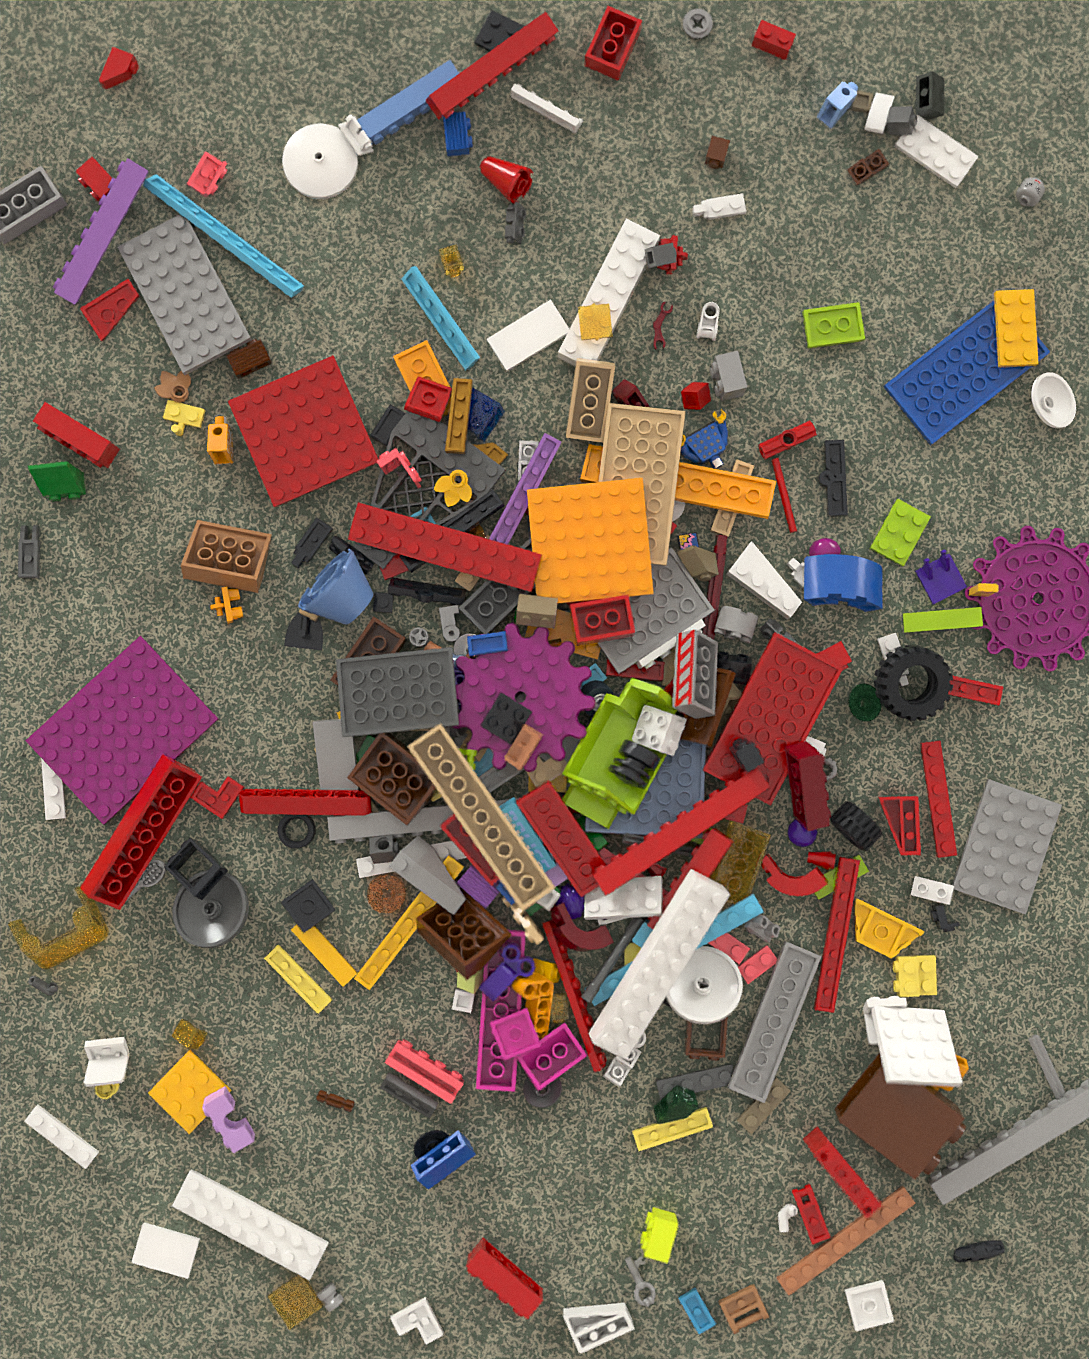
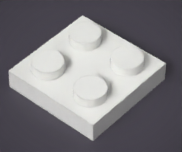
(869, 1305)

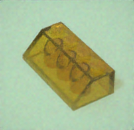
(742, 861)

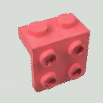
(391, 460)

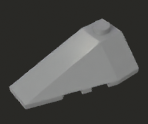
(423, 869)

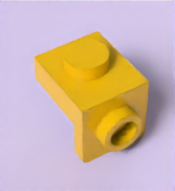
(547, 969)

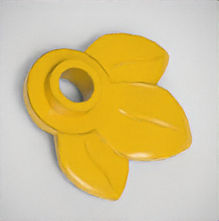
(452, 490)

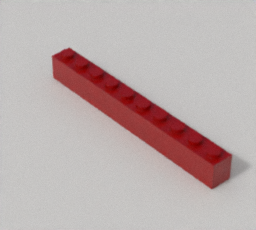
(680, 832)

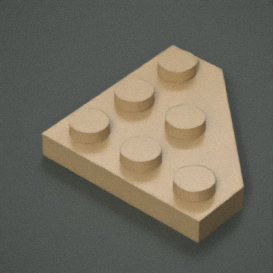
(532, 931)

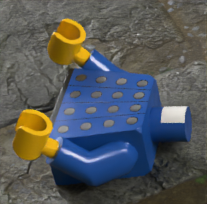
(707, 442)

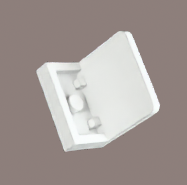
(659, 730)
(893, 1001)
(106, 1061)

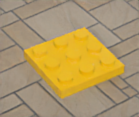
(184, 1091)

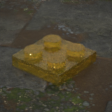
(295, 1301)

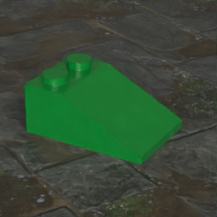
(58, 480)

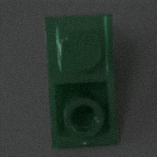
(675, 1105)

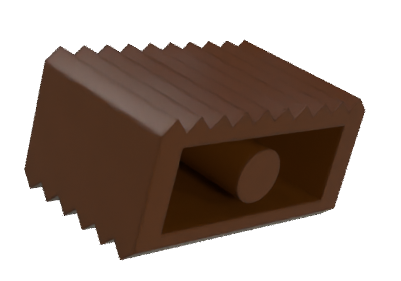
(249, 358)

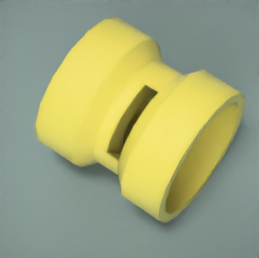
(106, 1091)

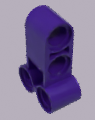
(506, 973)

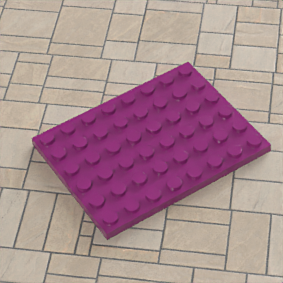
(120, 728)

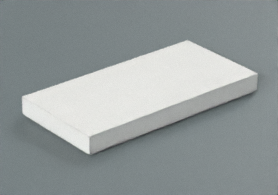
(528, 335)

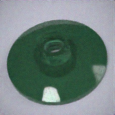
(871, 705)

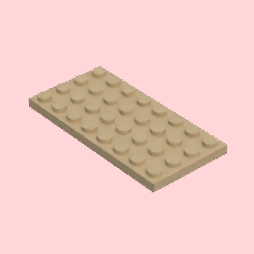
(646, 446)

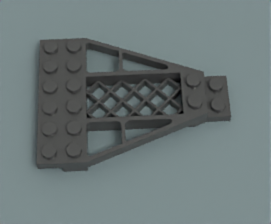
(429, 441)

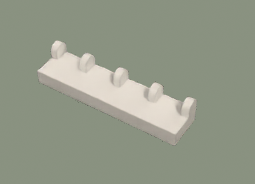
(545, 108)

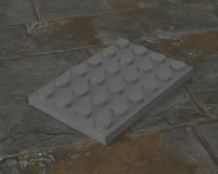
(397, 692)

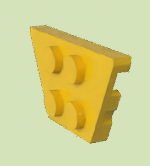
(881, 930)

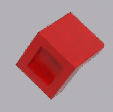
(696, 395)

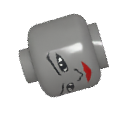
(1030, 192)

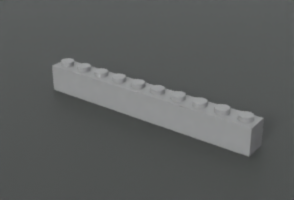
(384, 823)
(1011, 1144)

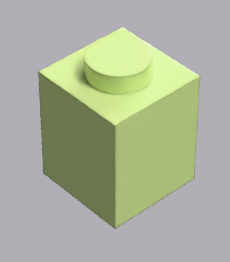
(472, 984)

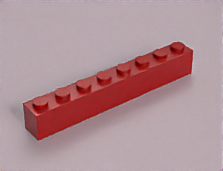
(491, 66)

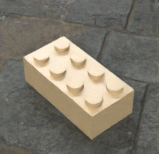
(590, 400)

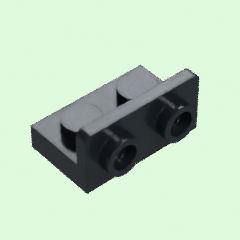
(739, 664)

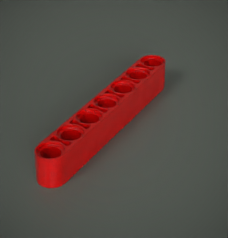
(304, 802)

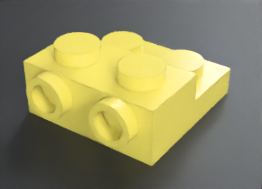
(915, 975)

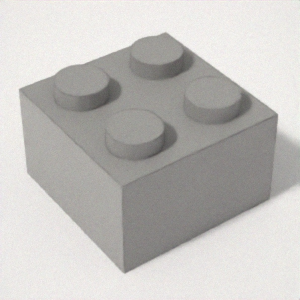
(728, 376)

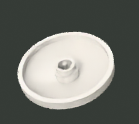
(323, 176)
(722, 987)

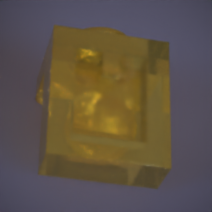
(189, 1035)

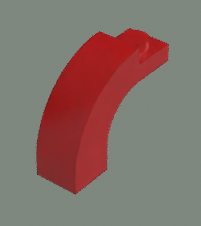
(793, 885)

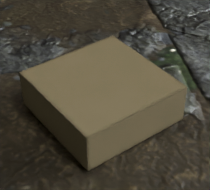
(862, 102)

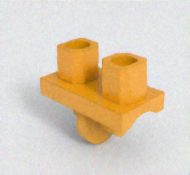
(231, 613)

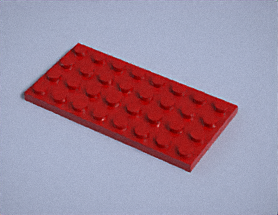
(775, 711)

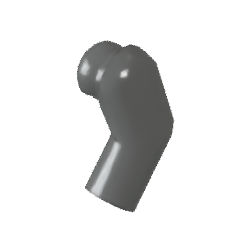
(48, 989)

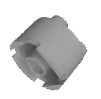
(736, 624)

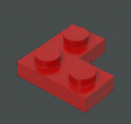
(218, 801)

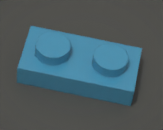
(697, 1310)

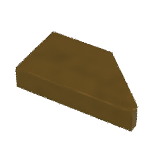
(493, 452)

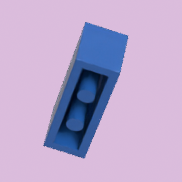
(443, 1160)

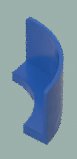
(844, 579)

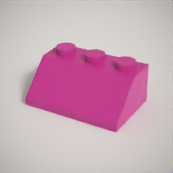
(555, 1056)

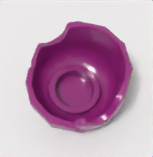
(824, 546)

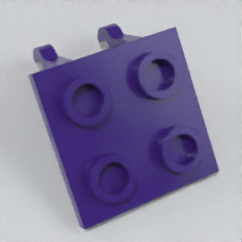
(940, 578)

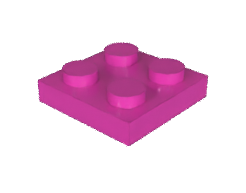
(515, 1034)

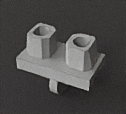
(762, 928)

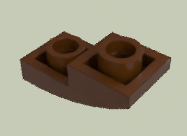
(868, 167)

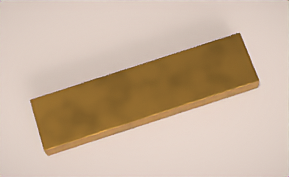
(459, 416)

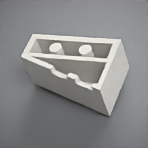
(597, 1324)

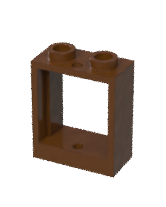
(712, 1054)

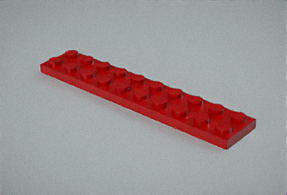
(445, 547)

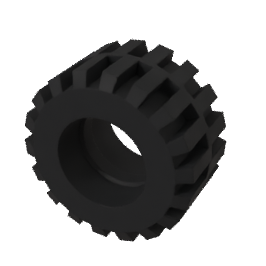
(856, 826)

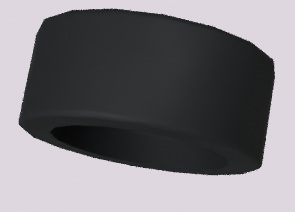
(292, 844)

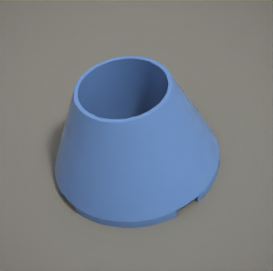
(339, 591)

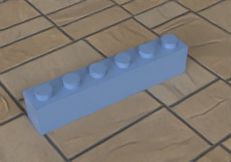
(405, 105)

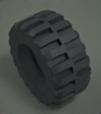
(934, 694)

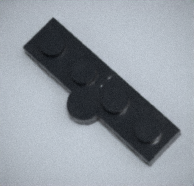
(834, 478)
(426, 592)

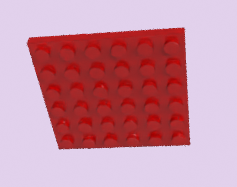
(303, 431)

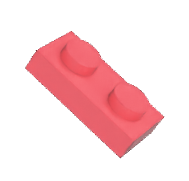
(757, 964)

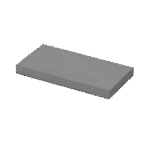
(334, 755)

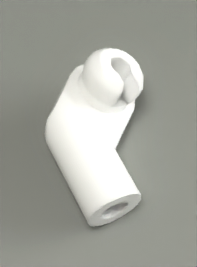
(784, 1214)

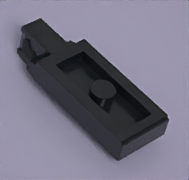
(311, 542)

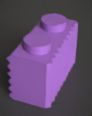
(478, 887)

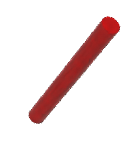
(784, 495)

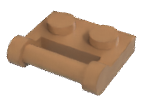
(740, 1303)

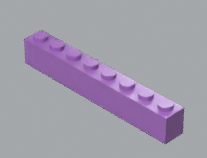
(101, 232)

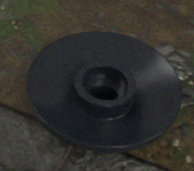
(428, 1141)

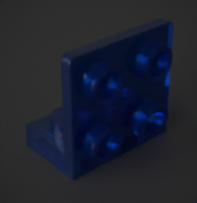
(483, 414)

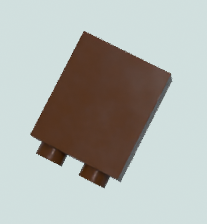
(900, 1119)

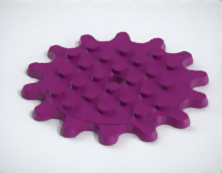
(1013, 615)
(549, 688)

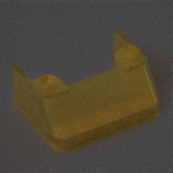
(88, 932)

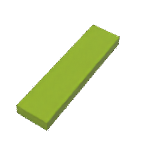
(942, 619)

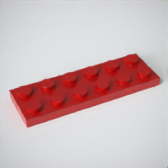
(562, 836)

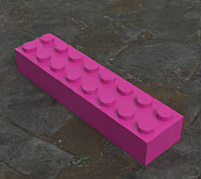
(492, 1069)

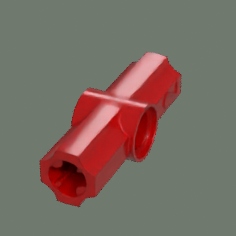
(777, 445)

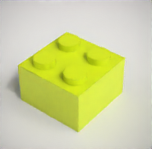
(659, 1235)

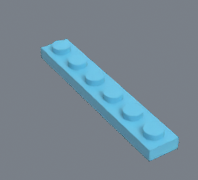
(440, 318)

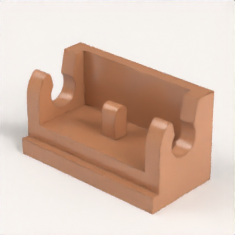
(523, 747)

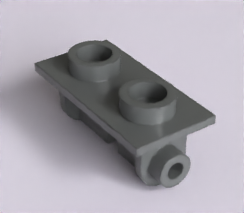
(515, 215)
(773, 626)

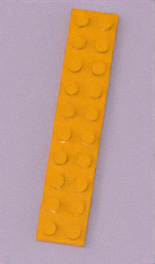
(705, 486)

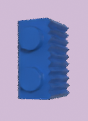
(456, 134)

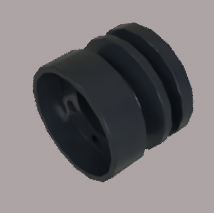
(635, 761)

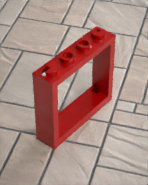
(842, 1172)

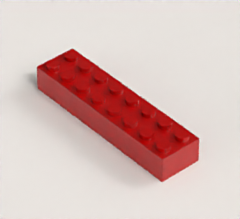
(140, 832)

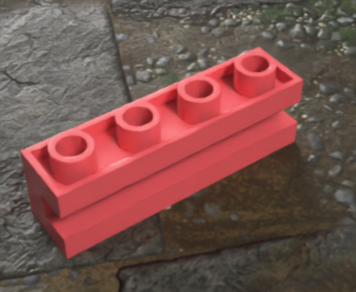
(425, 1071)

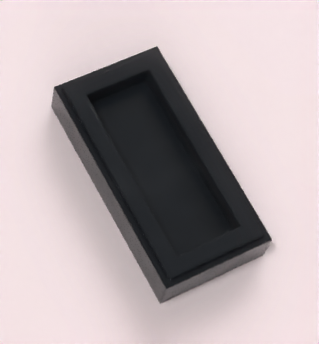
(386, 424)

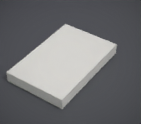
(165, 1250)

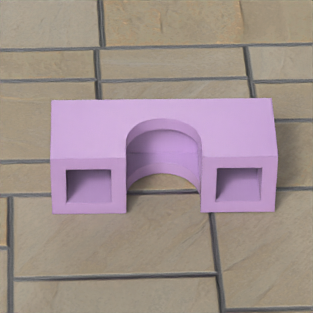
(235, 1134)

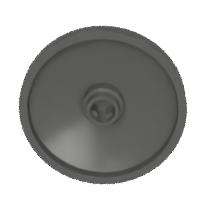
(216, 917)

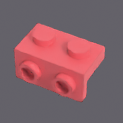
(206, 175)

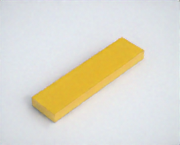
(326, 954)

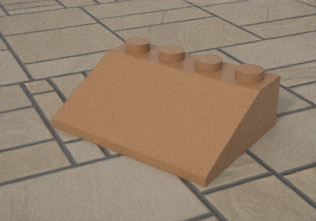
(226, 556)

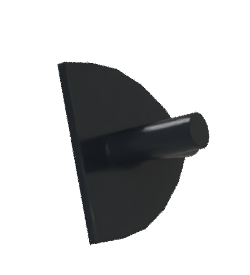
(304, 633)

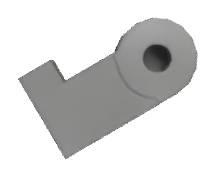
(448, 622)

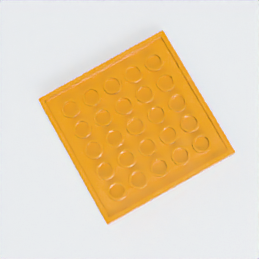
(591, 540)

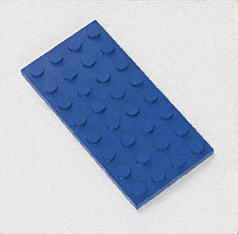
(955, 377)

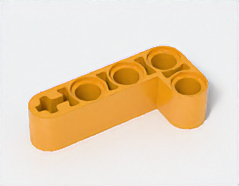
(538, 996)

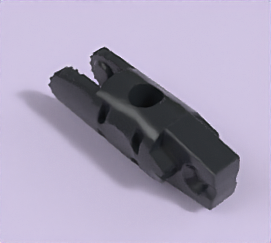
(339, 545)
(979, 1251)

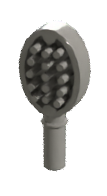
(151, 876)

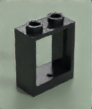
(209, 879)

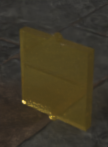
(595, 322)

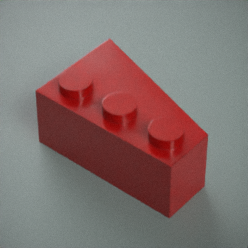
(904, 822)

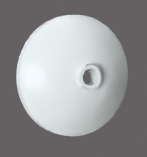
(1053, 400)

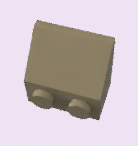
(536, 611)

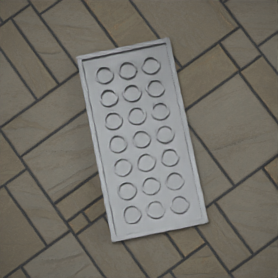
(184, 293)

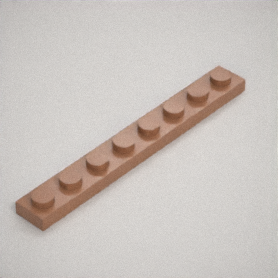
(844, 1241)

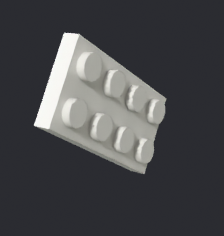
(937, 152)
(634, 899)

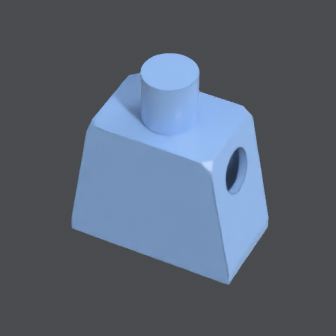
(841, 99)

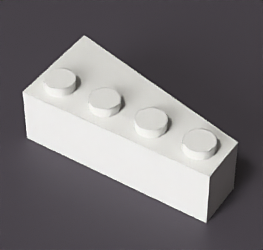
(763, 581)

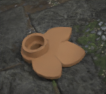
(172, 384)

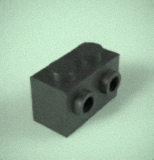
(930, 95)

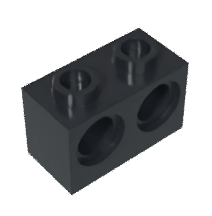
(746, 754)

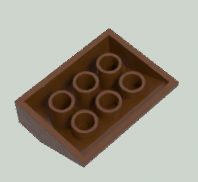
(393, 778)
(465, 938)

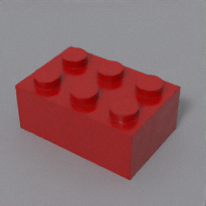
(613, 43)
(602, 620)

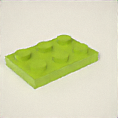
(833, 325)
(900, 532)

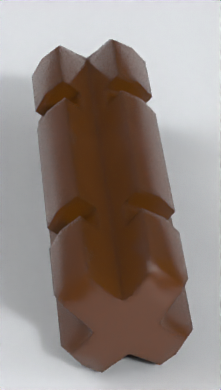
(335, 1100)

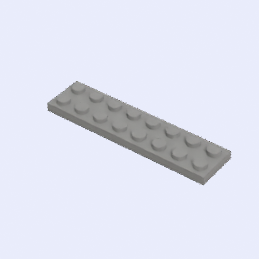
(774, 1022)

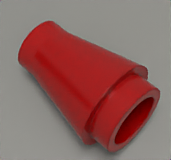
(822, 859)

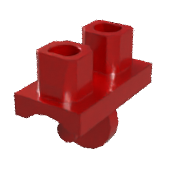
(680, 254)

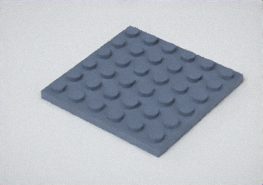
(672, 791)

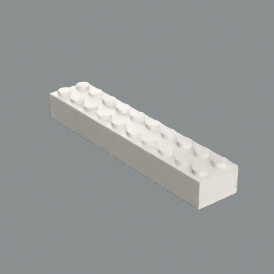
(658, 964)

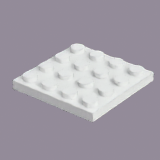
(916, 1046)

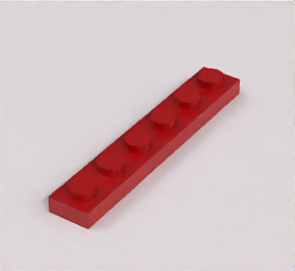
(938, 799)

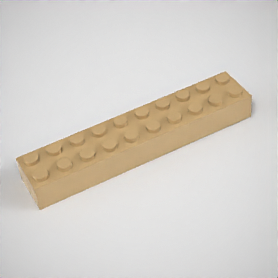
(481, 817)

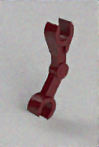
(657, 326)

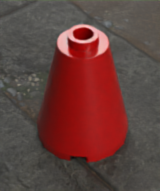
(507, 177)

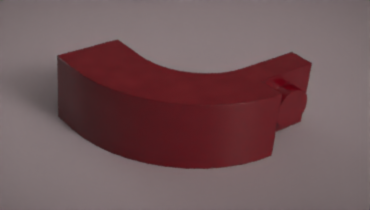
(574, 937)

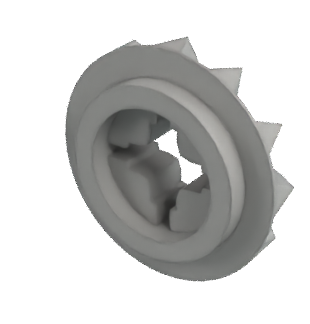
(697, 15)

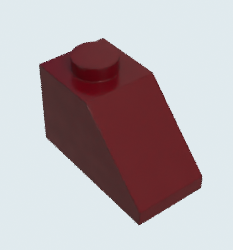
(629, 394)

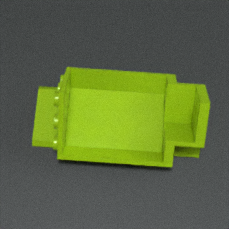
(593, 787)

